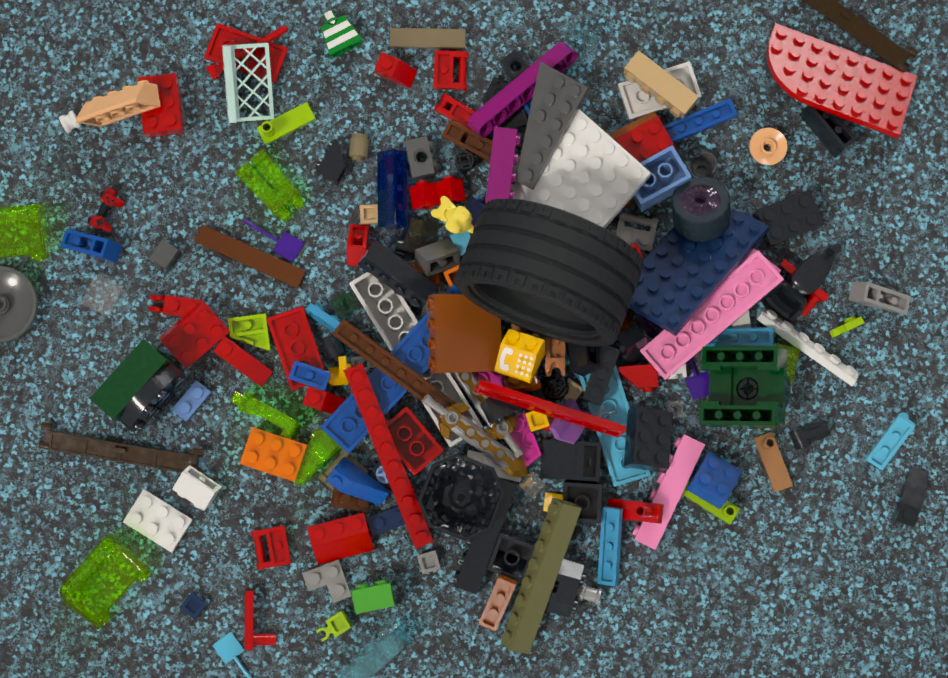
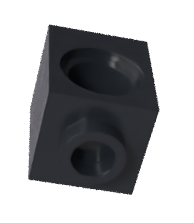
(509, 60)

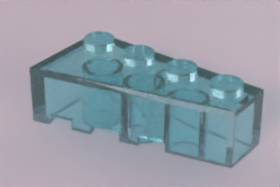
(376, 653)

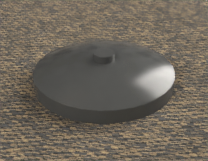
(17, 304)

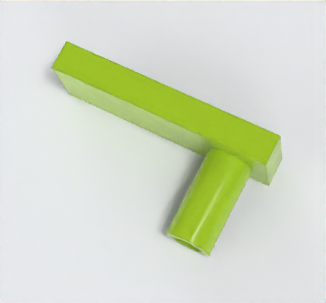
(286, 123)
(726, 512)

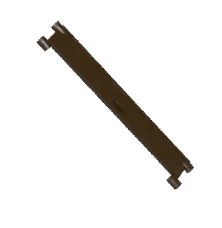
(863, 32)
(118, 451)

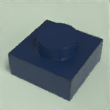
(193, 605)

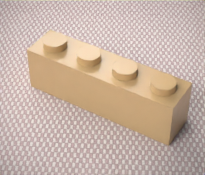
(660, 85)

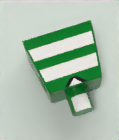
(339, 35)

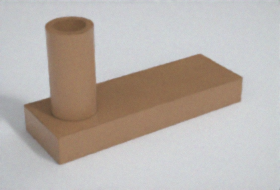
(773, 462)

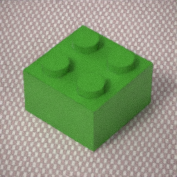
(373, 597)

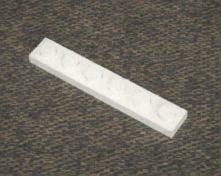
(813, 350)

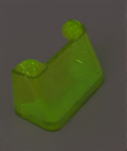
(24, 232)
(102, 580)

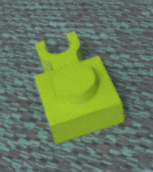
(850, 323)
(337, 625)

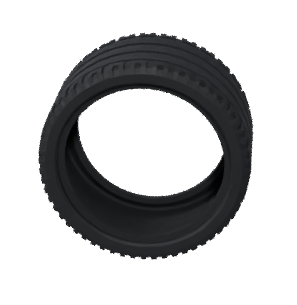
(549, 272)

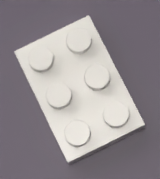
(158, 520)

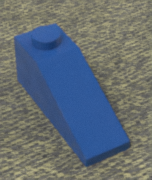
(91, 245)
(355, 482)

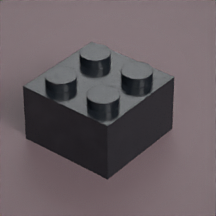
(586, 496)

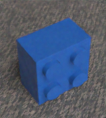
(714, 480)

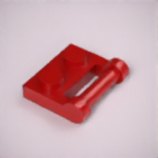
(444, 70)
(277, 546)

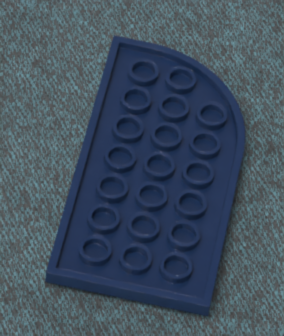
(686, 273)

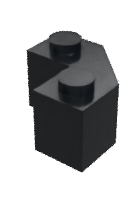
(565, 588)

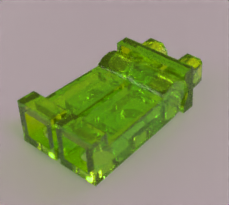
(284, 191)
(250, 405)

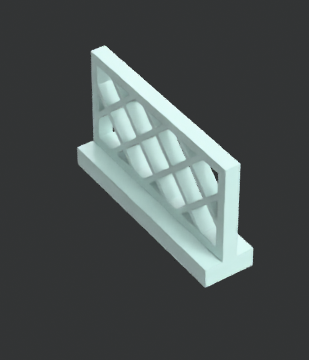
(231, 82)

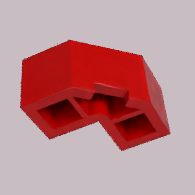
(428, 195)

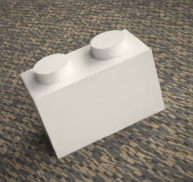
(196, 488)

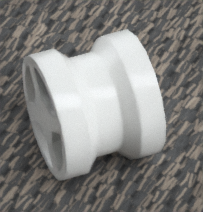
(69, 122)

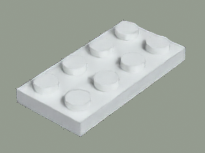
(640, 104)

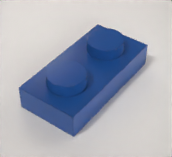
(309, 375)

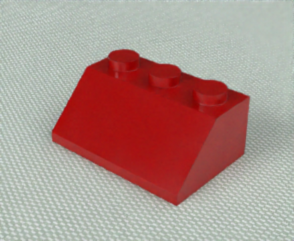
(340, 538)

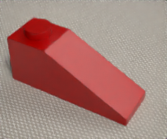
(243, 361)

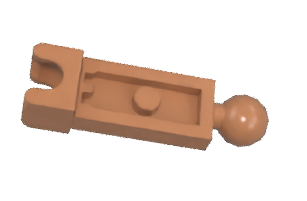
(555, 356)

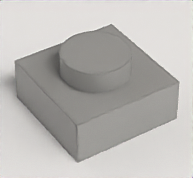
(428, 562)

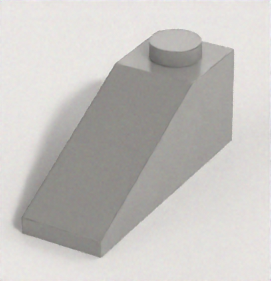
(879, 297)

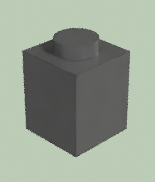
(164, 256)

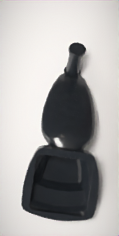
(789, 298)

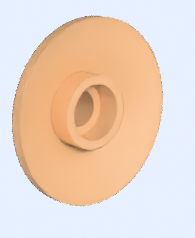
(770, 137)

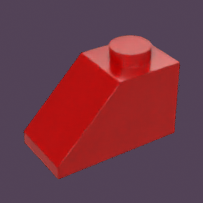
(395, 70)
(357, 243)
(640, 376)
(322, 400)

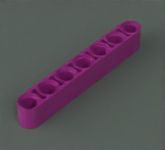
(519, 91)

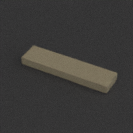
(427, 38)

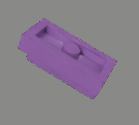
(567, 431)

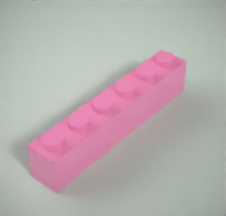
(670, 488)

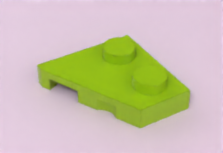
(251, 330)

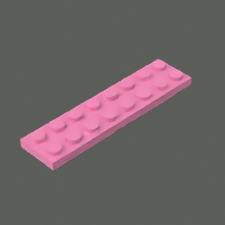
(727, 304)

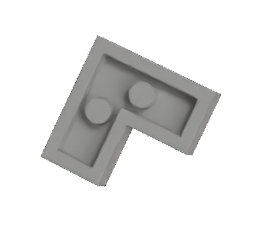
(330, 575)

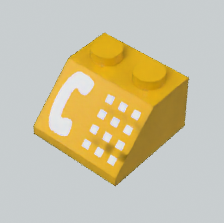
(520, 355)

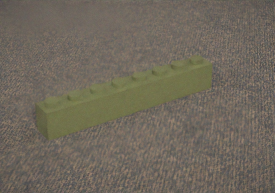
(540, 575)

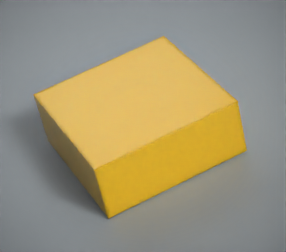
(536, 421)

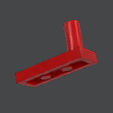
(812, 299)
(638, 510)
(249, 638)

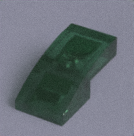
(346, 304)

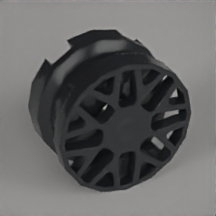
(554, 386)

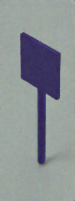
(286, 246)
(698, 384)

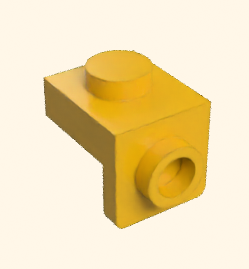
(338, 376)

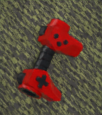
(108, 199)

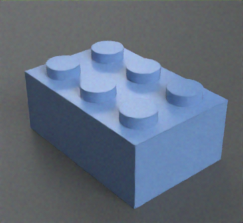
(667, 175)

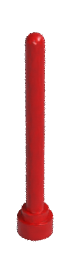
(216, 70)

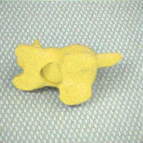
(456, 218)

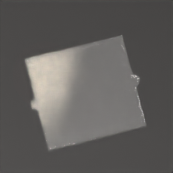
(102, 295)

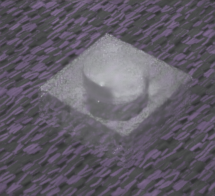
(532, 484)

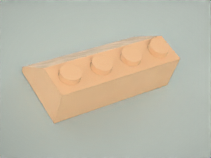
(120, 104)

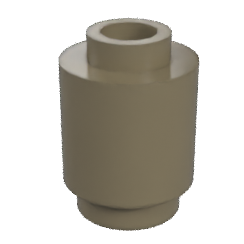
(359, 147)

